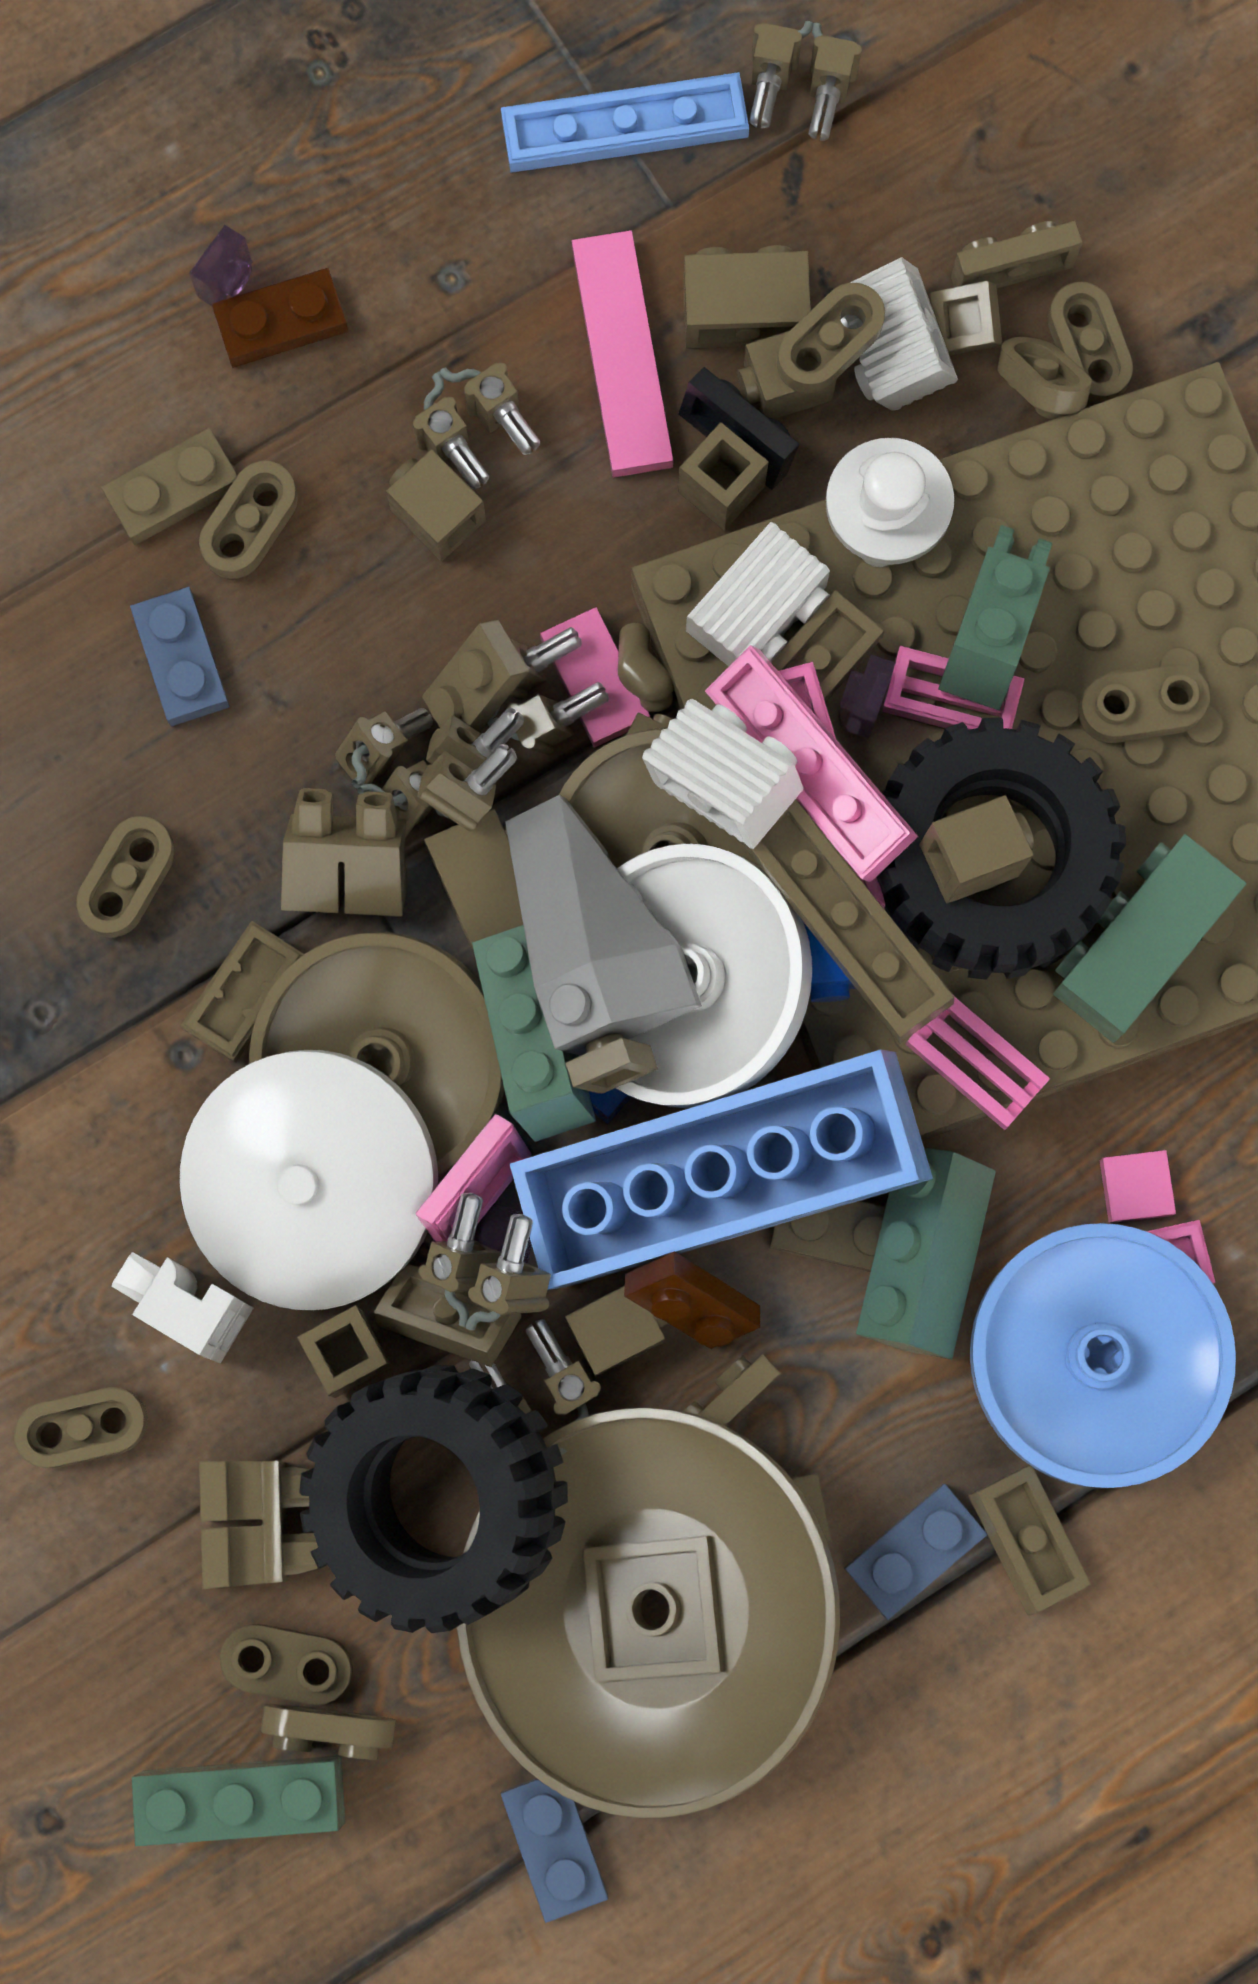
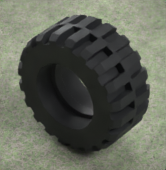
(1066, 802)
(355, 1512)

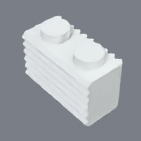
(910, 351)
(760, 598)
(724, 771)

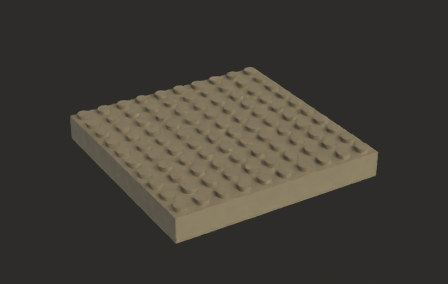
(1145, 572)

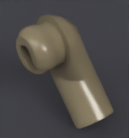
(641, 670)

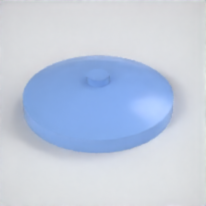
(1103, 1356)

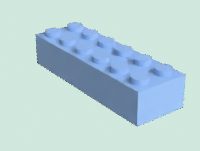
(722, 1169)

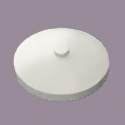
(746, 964)
(307, 1179)

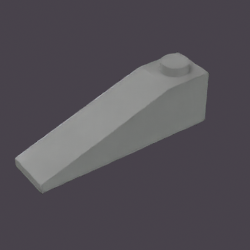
(589, 937)

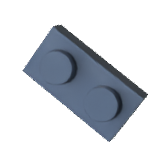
(179, 656)
(915, 1551)
(554, 1849)

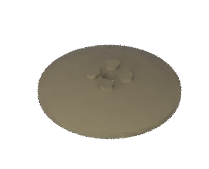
(733, 1677)

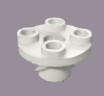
(889, 501)

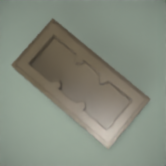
(234, 995)

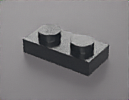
(717, 400)

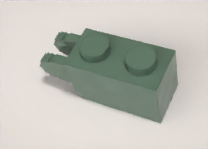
(996, 622)

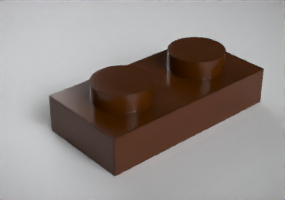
(280, 317)
(692, 1300)

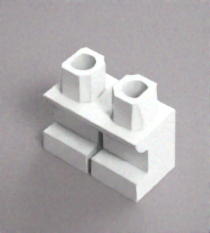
(171, 1307)

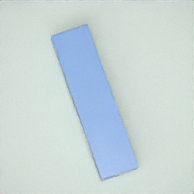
(625, 122)

